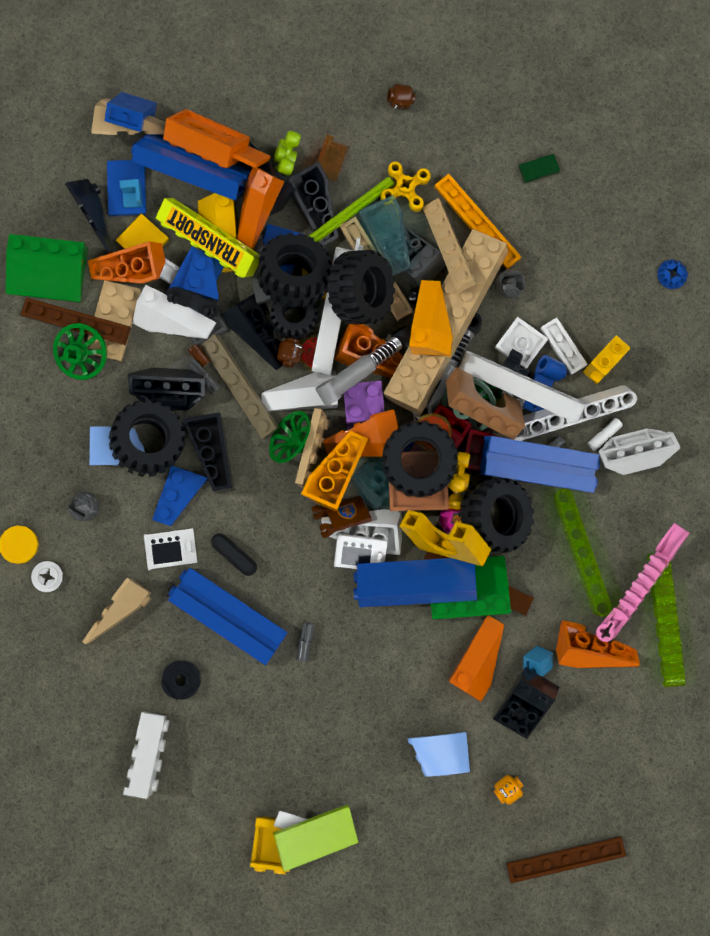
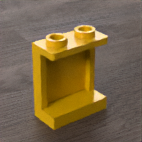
(606, 359)
(264, 847)

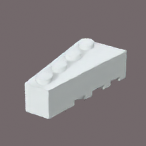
(146, 755)

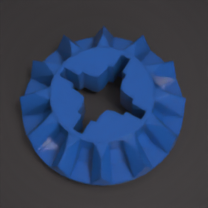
(664, 275)

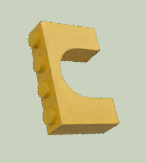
(461, 543)

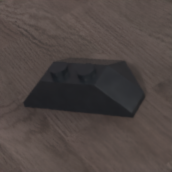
(172, 387)

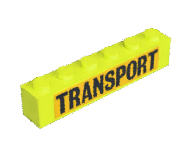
(208, 237)

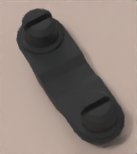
(193, 300)
(233, 554)

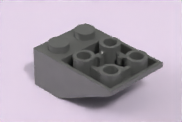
(424, 259)

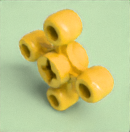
(409, 181)
(459, 482)

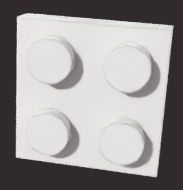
(522, 339)

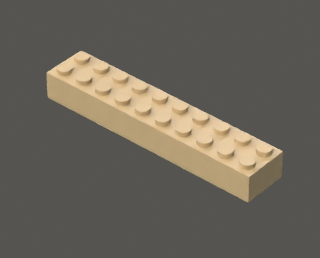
(419, 374)

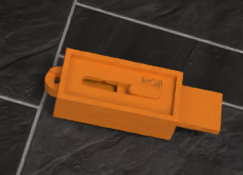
(211, 140)

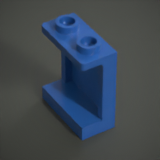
(129, 111)

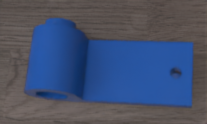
(546, 372)

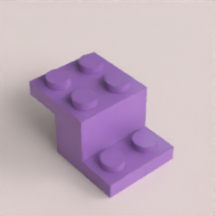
(363, 401)

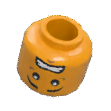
(508, 789)

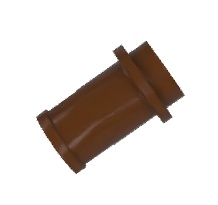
(199, 355)

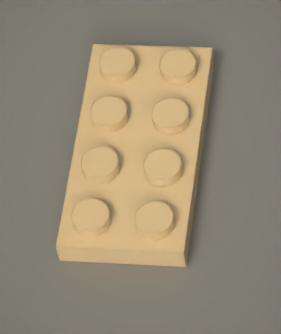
(117, 305)
(314, 443)

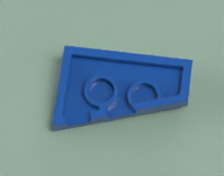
(176, 494)

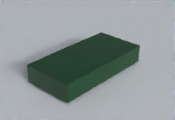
(539, 168)

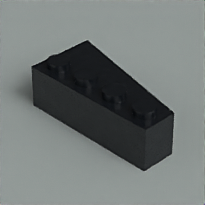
(211, 447)

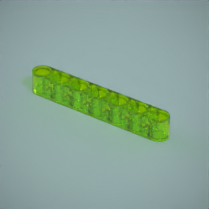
(589, 560)
(668, 629)

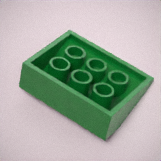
(45, 268)
(491, 594)

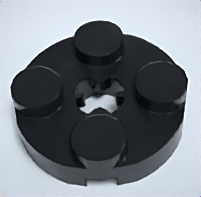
(192, 680)

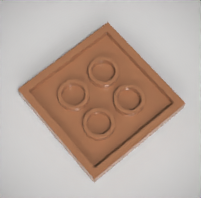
(418, 465)

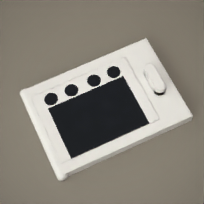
(170, 549)
(358, 550)

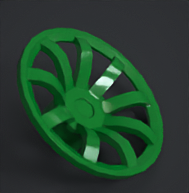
(77, 351)
(295, 440)

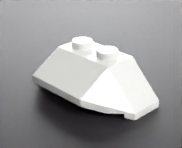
(638, 450)

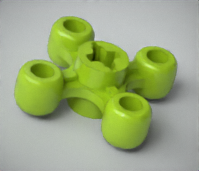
(285, 155)

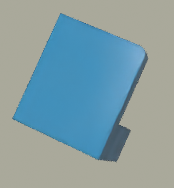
(131, 193)
(538, 660)

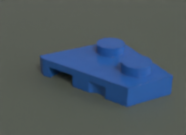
(201, 277)

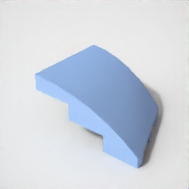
(99, 446)
(442, 753)

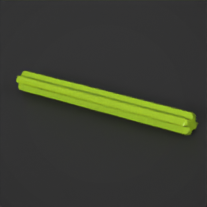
(352, 209)

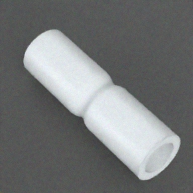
(608, 431)

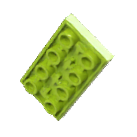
(315, 837)

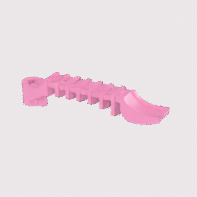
(647, 578)

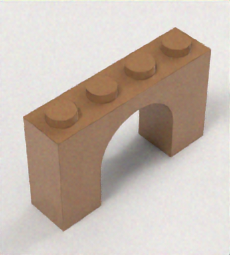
(463, 397)

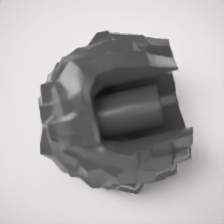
(510, 283)
(84, 506)

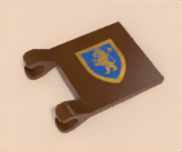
(349, 514)

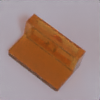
(332, 157)

